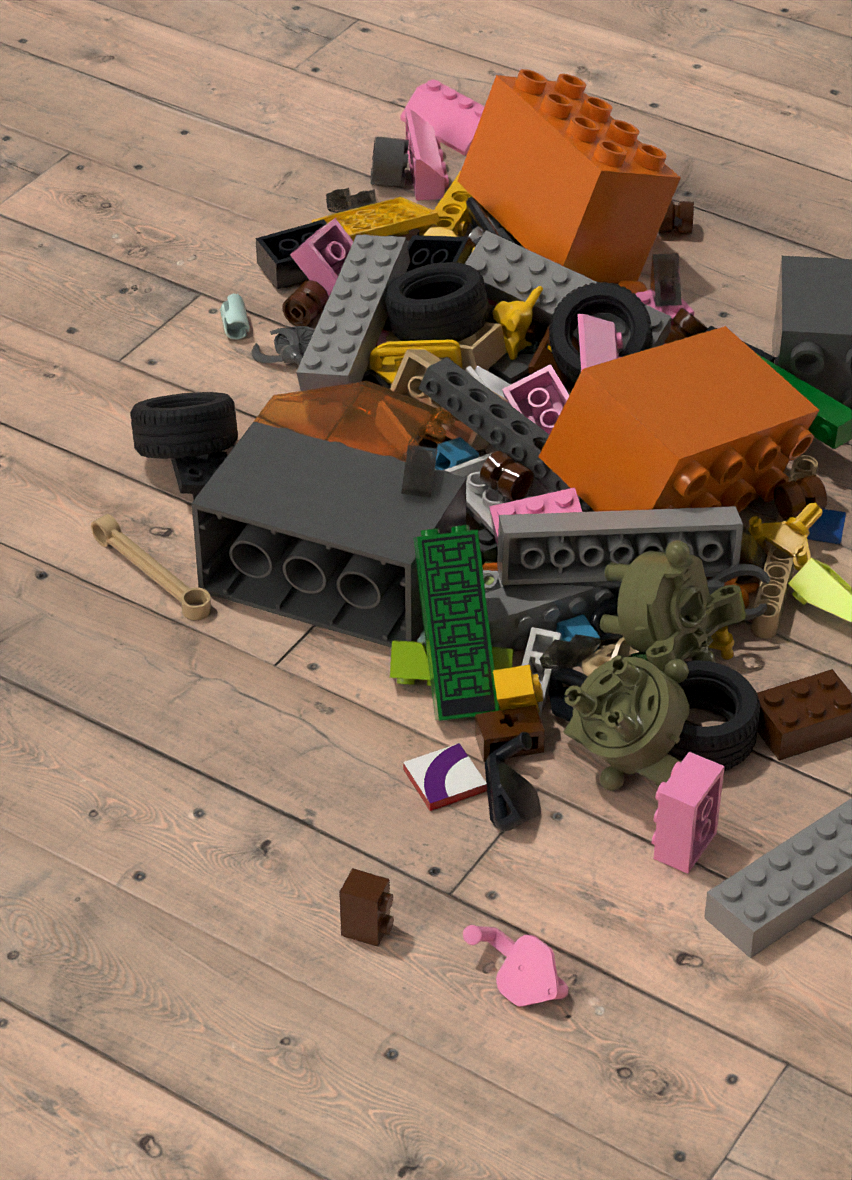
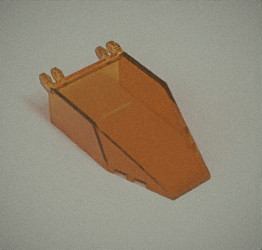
(359, 417)

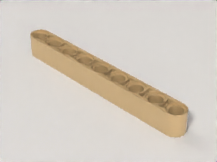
(779, 568)

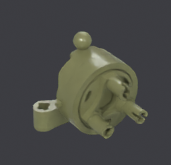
(669, 607)
(630, 717)

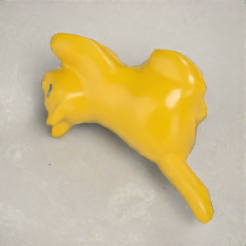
(515, 321)

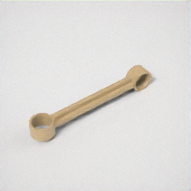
(108, 532)

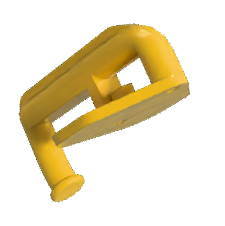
(394, 351)

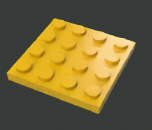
(385, 218)

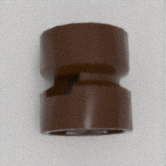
(678, 217)
(305, 303)
(684, 326)
(506, 476)
(795, 496)

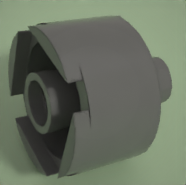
(389, 161)

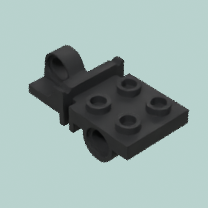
(196, 471)

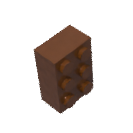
(805, 714)

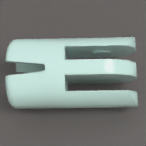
(234, 317)

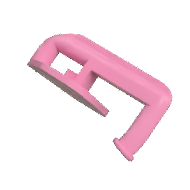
(529, 969)

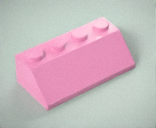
(449, 113)
(425, 158)
(597, 340)

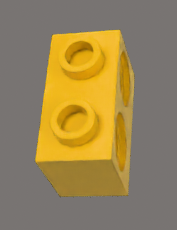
(517, 687)

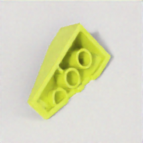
(823, 588)

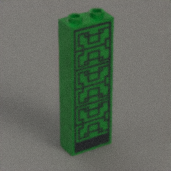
(455, 623)

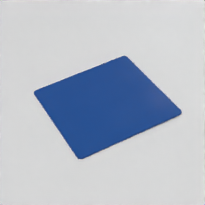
(828, 527)

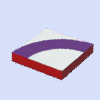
(444, 776)

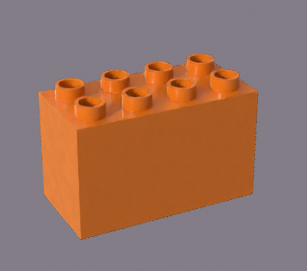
(568, 176)
(680, 428)

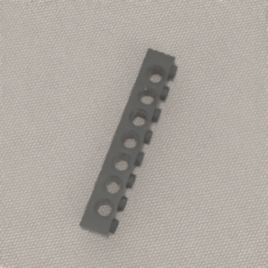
(491, 419)

